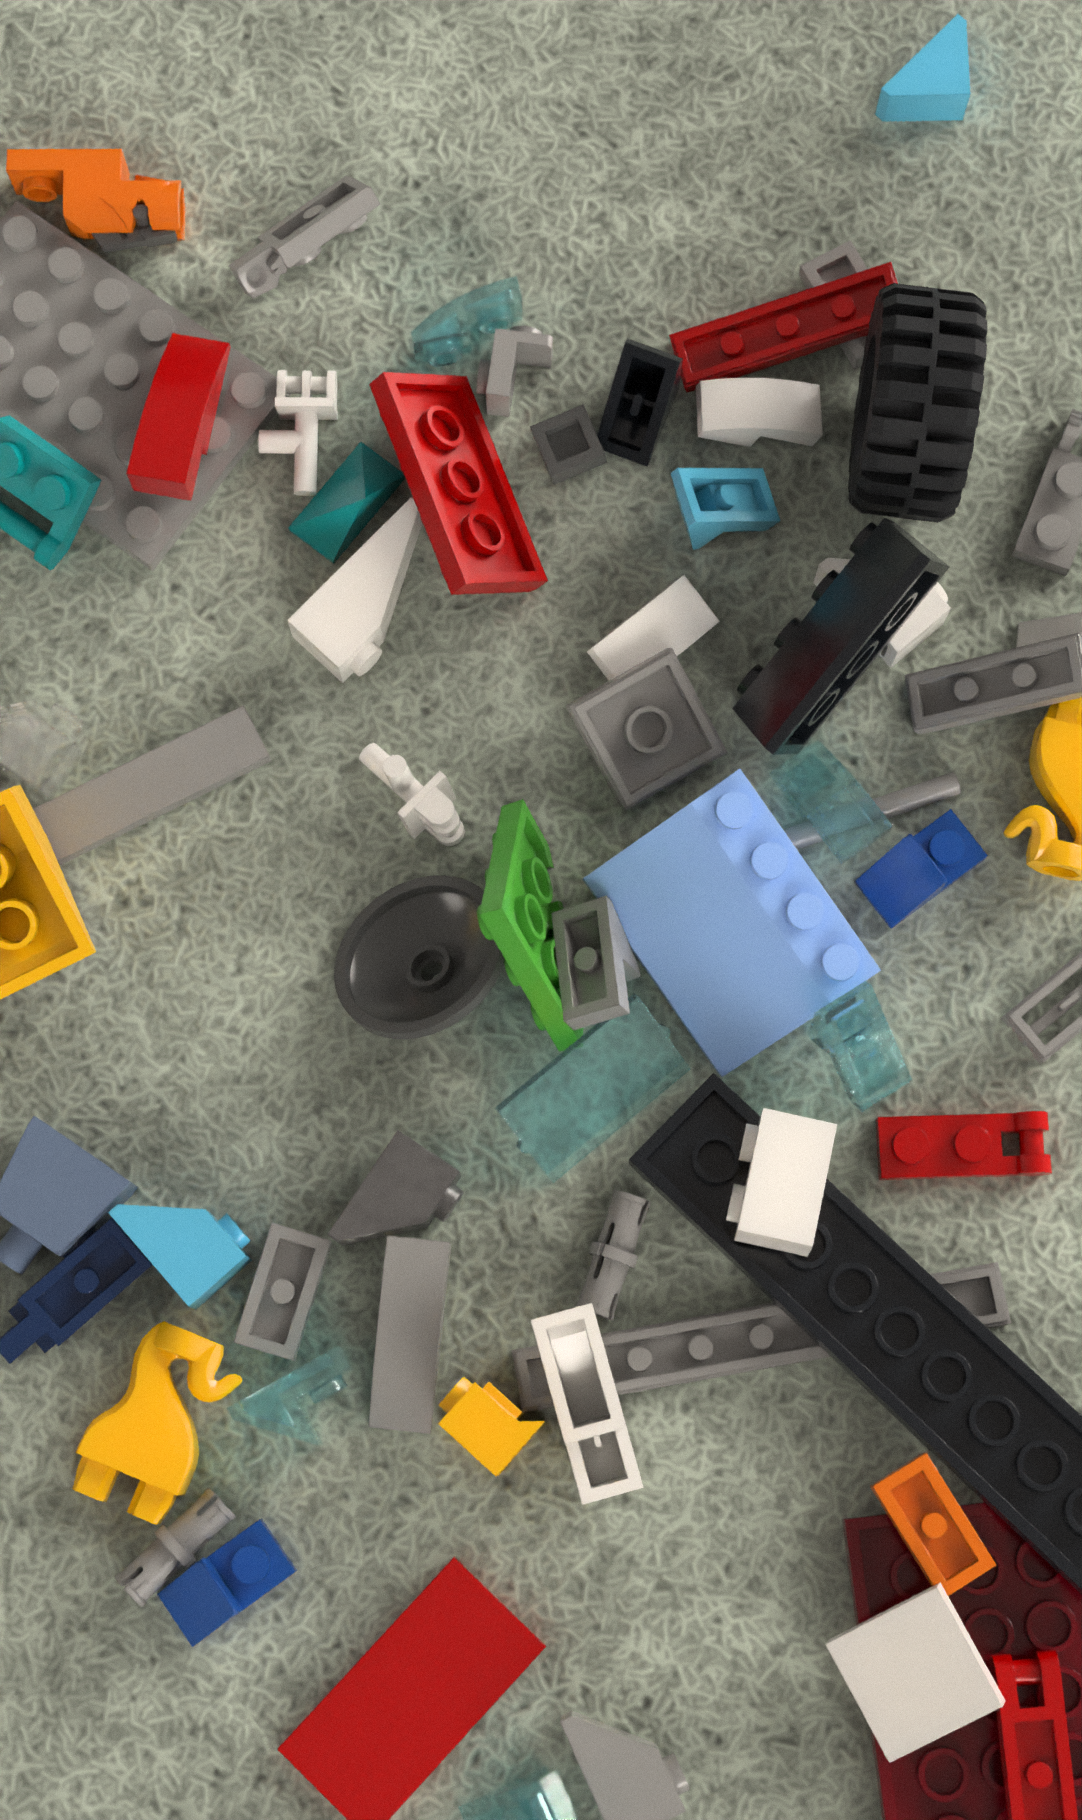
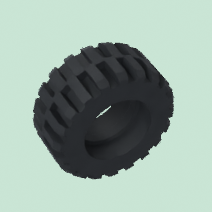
(917, 402)

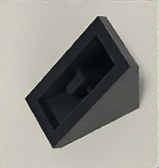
(639, 401)

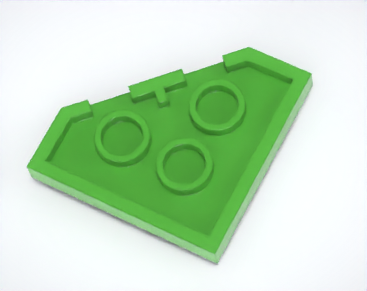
(518, 917)

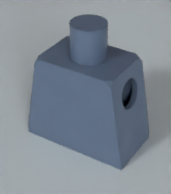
(54, 1196)

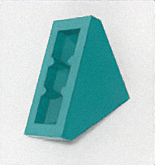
(347, 502)

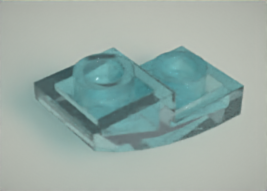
(446, 332)

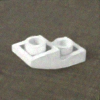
(749, 408)
(669, 620)

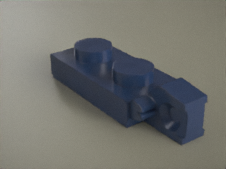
(74, 1291)

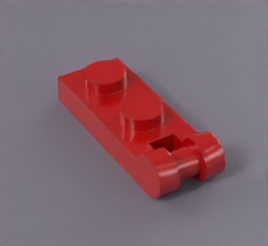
(960, 1146)
(1034, 1739)

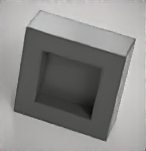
(568, 444)

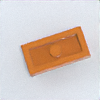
(933, 1524)

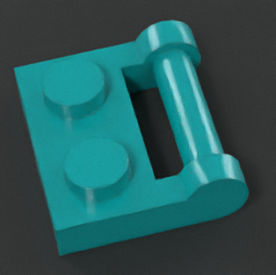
(48, 484)

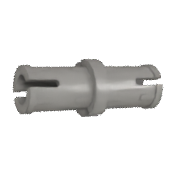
(613, 1253)
(175, 1547)

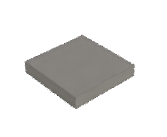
(646, 729)

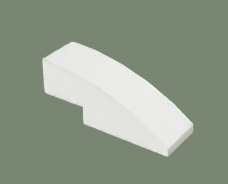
(587, 1403)

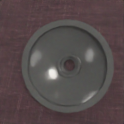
(405, 941)

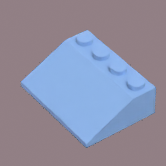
(732, 923)

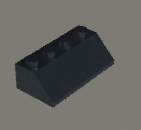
(838, 637)

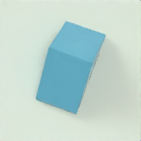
(932, 82)

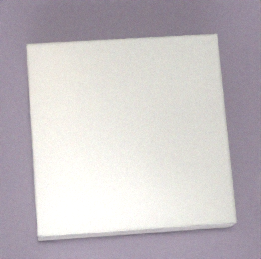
(915, 1673)

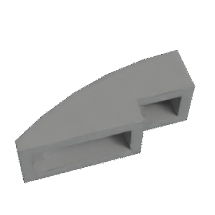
(409, 1334)

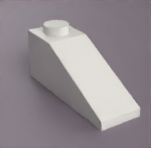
(355, 606)

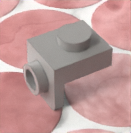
(511, 347)

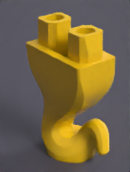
(1057, 772)
(151, 1427)

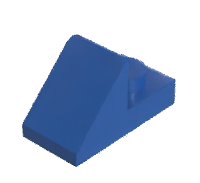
(920, 868)
(226, 1582)

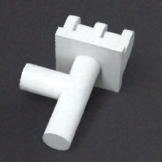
(306, 413)
(426, 806)

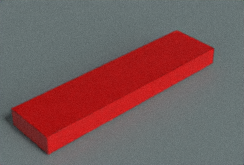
(781, 328)

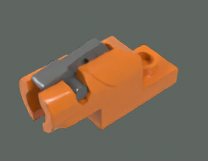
(100, 196)

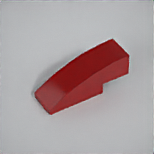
(178, 417)

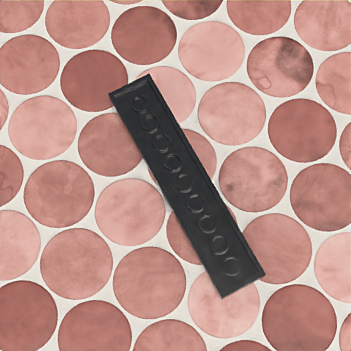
(891, 1332)

